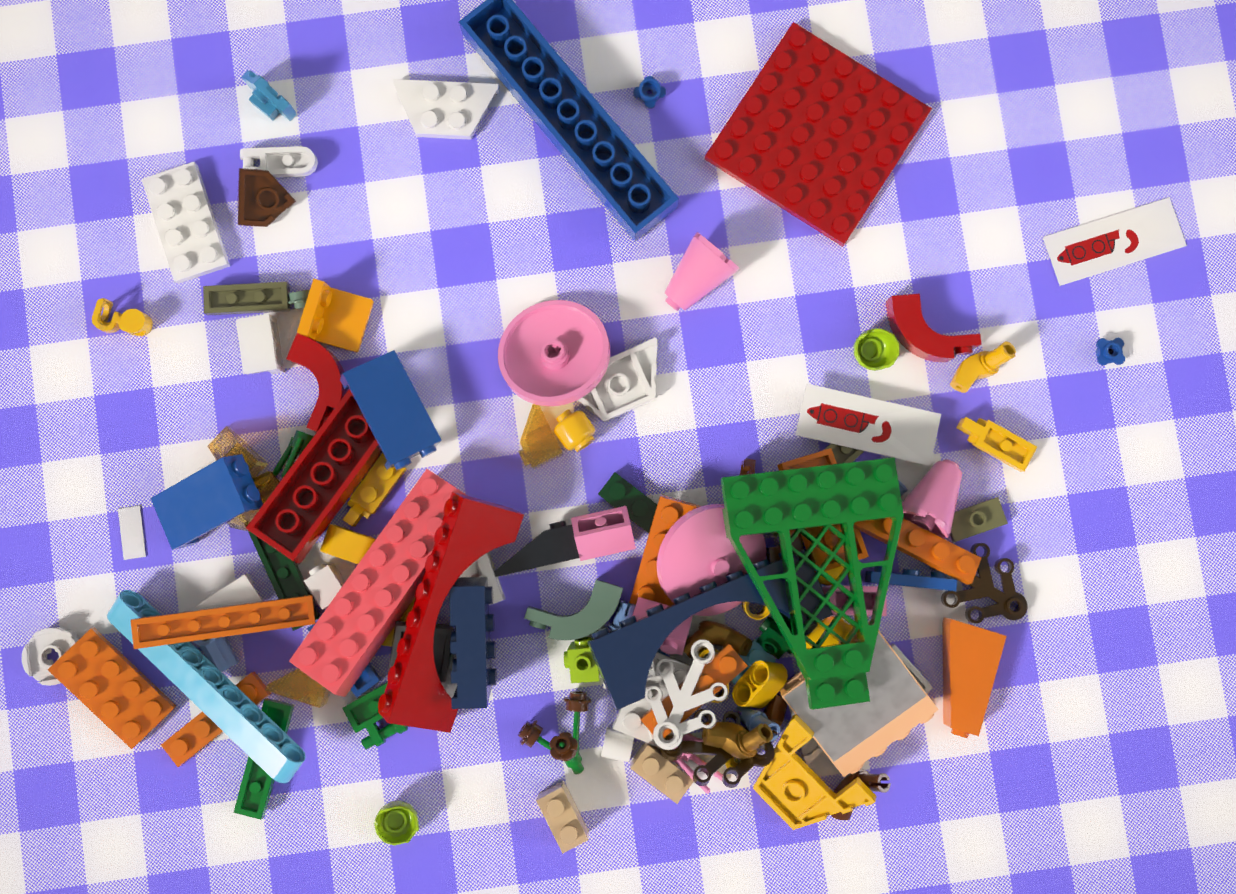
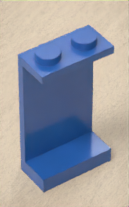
(392, 409)
(206, 500)

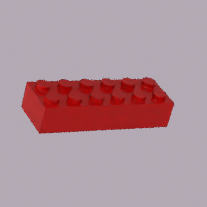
(318, 482)

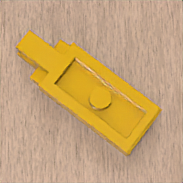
(998, 442)
(372, 491)

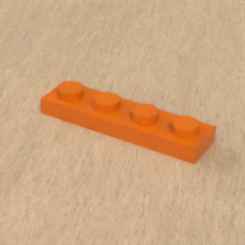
(722, 669)
(203, 730)

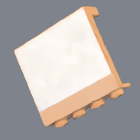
(865, 729)

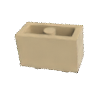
(660, 772)
(563, 817)

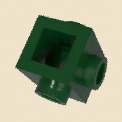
(772, 638)

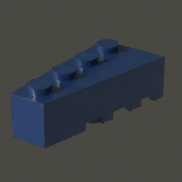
(472, 643)

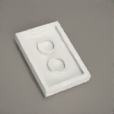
(629, 717)

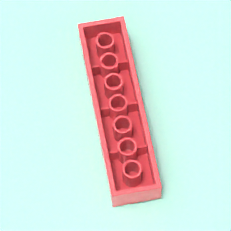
(376, 591)

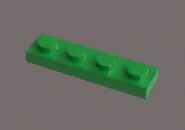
(256, 783)

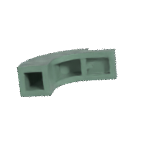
(584, 622)

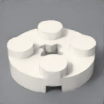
(35, 652)

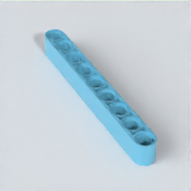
(214, 694)

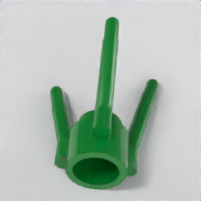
(295, 447)

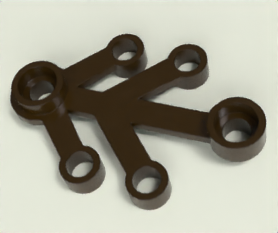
(984, 587)
(721, 756)

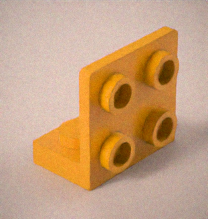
(335, 316)

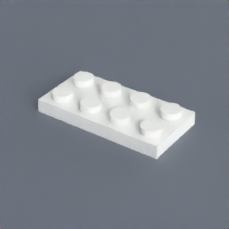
(185, 222)

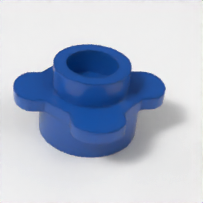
(649, 83)
(1103, 355)

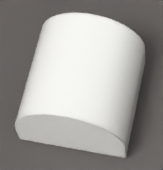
(617, 745)

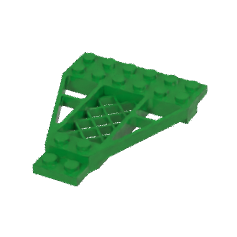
(809, 500)

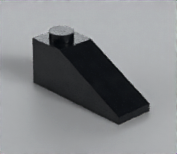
(546, 549)

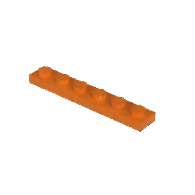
(926, 548)
(222, 621)

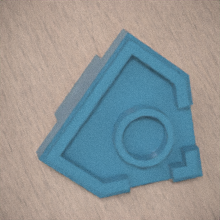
(266, 98)

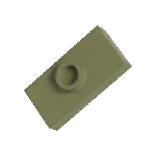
(977, 519)

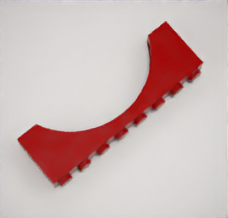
(466, 533)

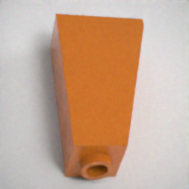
(969, 673)

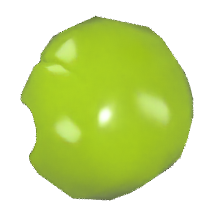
(876, 349)
(396, 823)

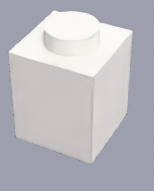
(324, 583)

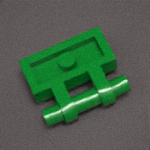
(364, 714)

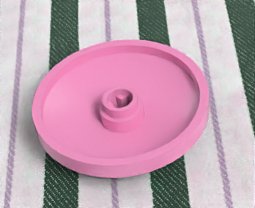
(554, 353)
(699, 553)

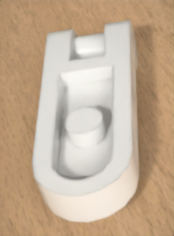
(281, 161)

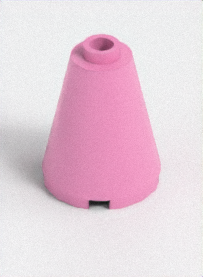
(698, 273)
(935, 499)

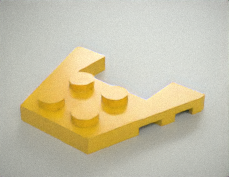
(797, 790)

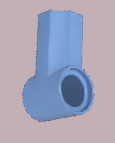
(218, 652)

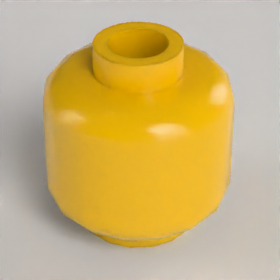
(574, 430)

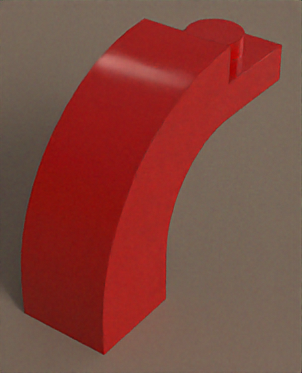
(918, 338)
(327, 371)

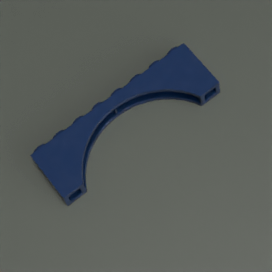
(628, 652)

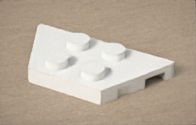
(445, 107)
(626, 383)

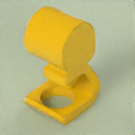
(130, 321)

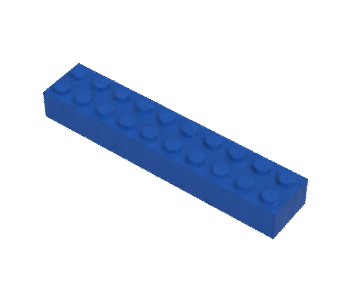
(569, 116)

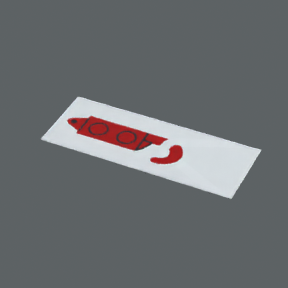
(1114, 241)
(868, 424)

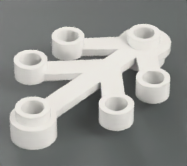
(683, 699)

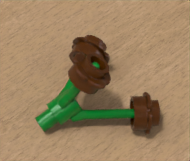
(562, 746)

